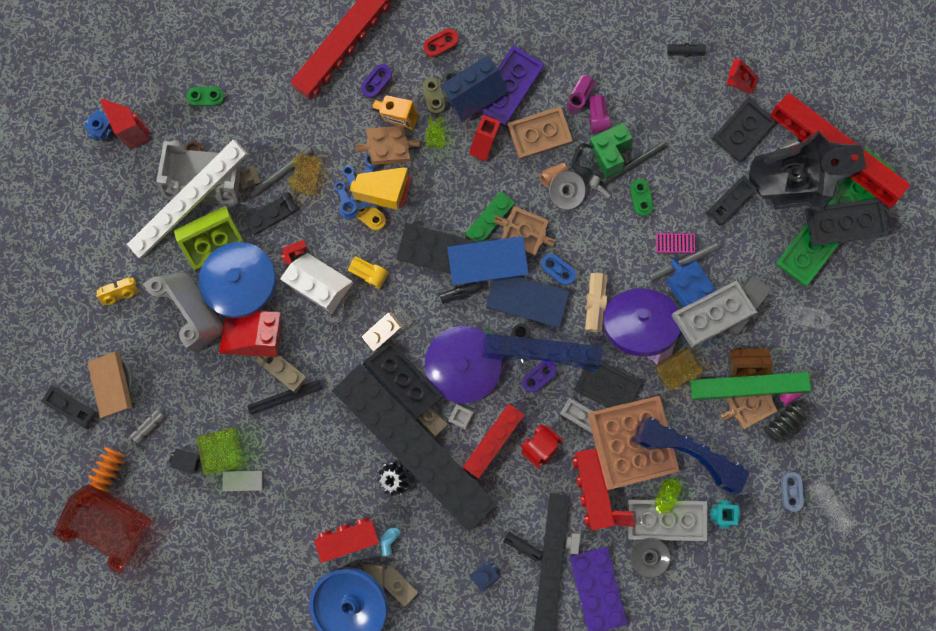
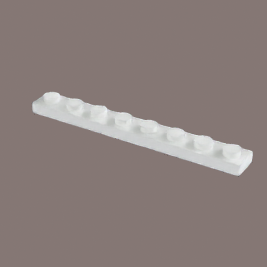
(187, 199)

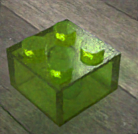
(220, 451)

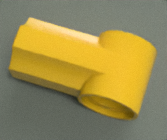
(370, 273)

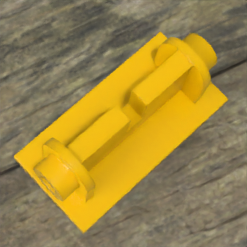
(109, 294)

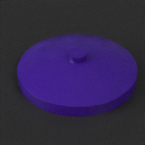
(641, 322)
(457, 365)

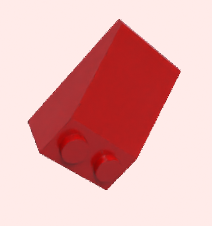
(252, 335)

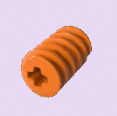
(106, 469)

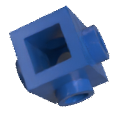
(98, 126)

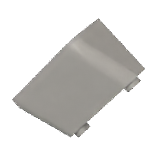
(182, 165)
(202, 321)

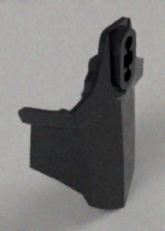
(805, 172)

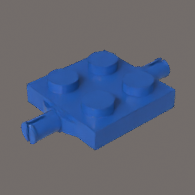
(689, 283)

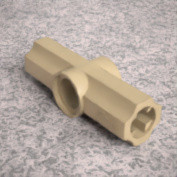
(596, 302)

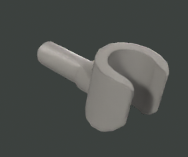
(594, 183)

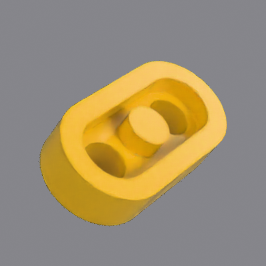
(368, 215)

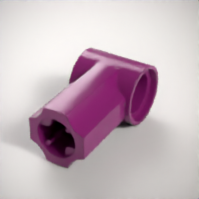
(580, 93)
(599, 119)

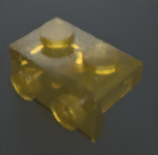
(305, 174)
(678, 369)

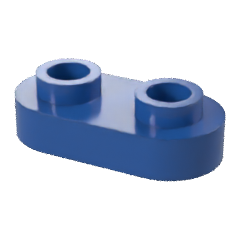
(559, 268)

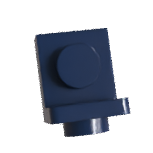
(485, 575)

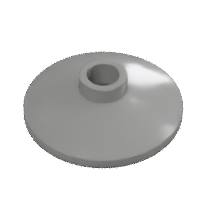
(575, 190)

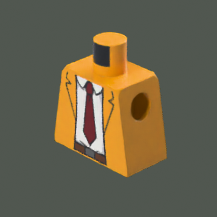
(397, 111)

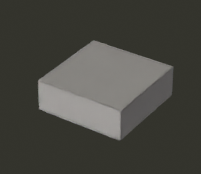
(460, 416)

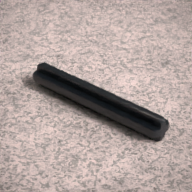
(284, 397)

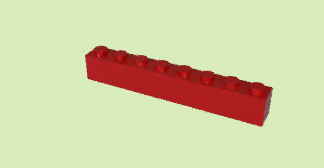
(337, 46)
(875, 177)

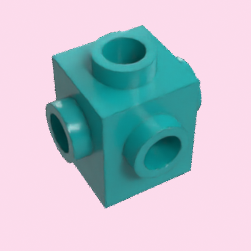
(731, 518)

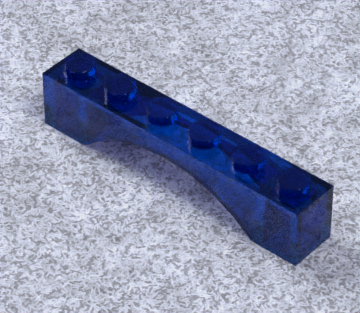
(572, 354)
(725, 474)

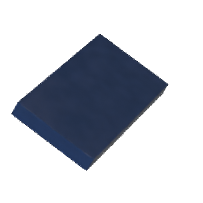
(528, 300)

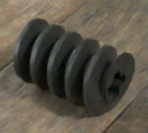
(785, 423)

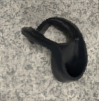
(584, 173)

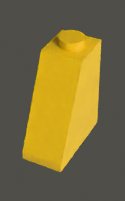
(380, 187)

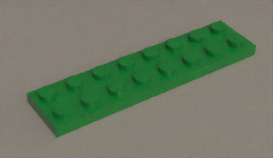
(800, 258)

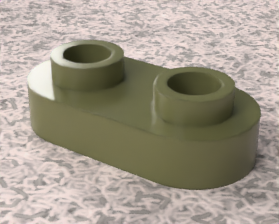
(433, 95)

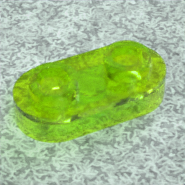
(668, 494)

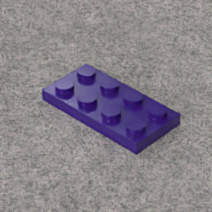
(519, 73)
(598, 590)

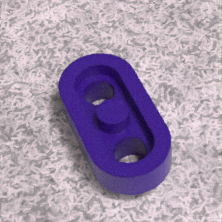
(378, 83)
(538, 376)

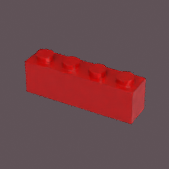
(493, 441)
(594, 490)

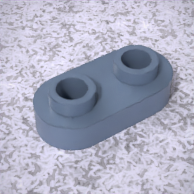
(794, 491)

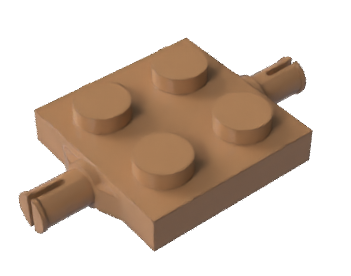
(387, 145)
(526, 225)
(749, 409)

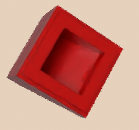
(624, 518)

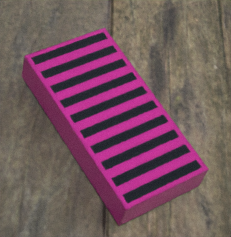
(675, 243)

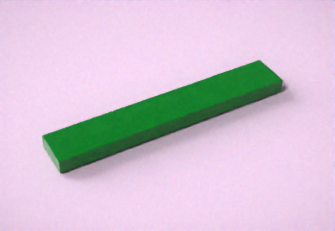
(750, 386)

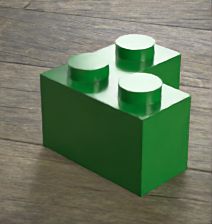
(608, 147)

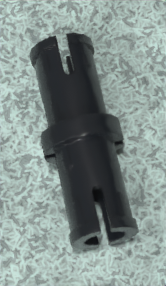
(686, 49)
(471, 289)
(522, 546)

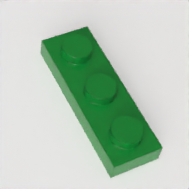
(484, 224)

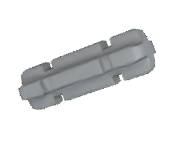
(147, 426)

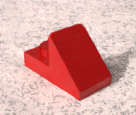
(742, 77)

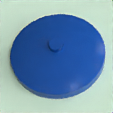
(237, 280)
(348, 601)

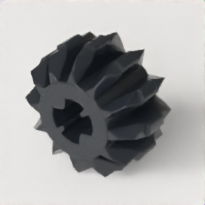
(387, 482)

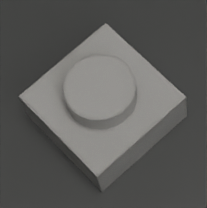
(572, 543)

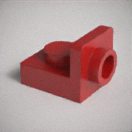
(296, 249)

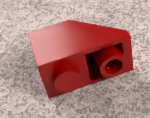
(484, 137)

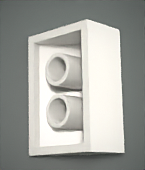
(317, 282)

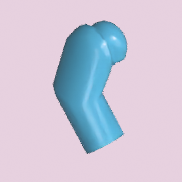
(387, 539)

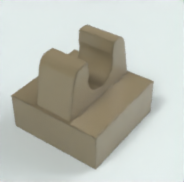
(249, 177)

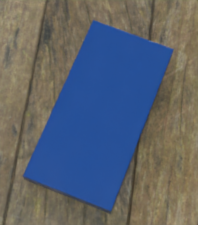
(487, 260)

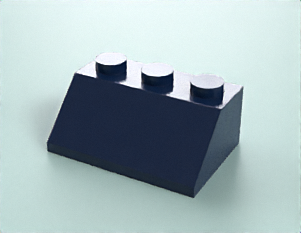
(474, 88)

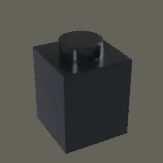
(185, 461)

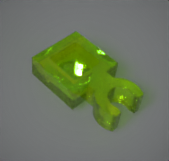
(435, 135)

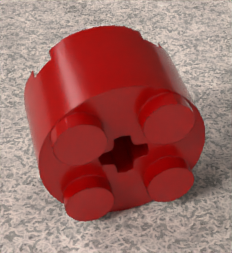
(541, 446)

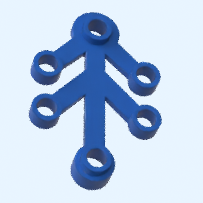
(352, 203)

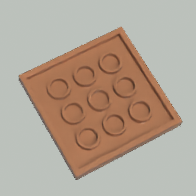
(619, 457)

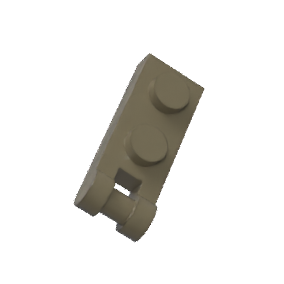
(284, 372)

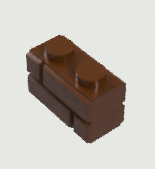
(749, 362)

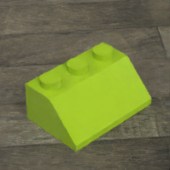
(206, 235)

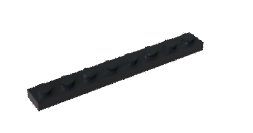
(551, 562)

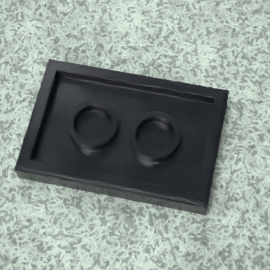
(743, 130)
(607, 386)

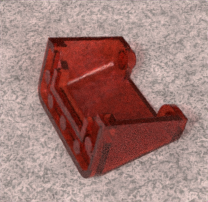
(103, 524)

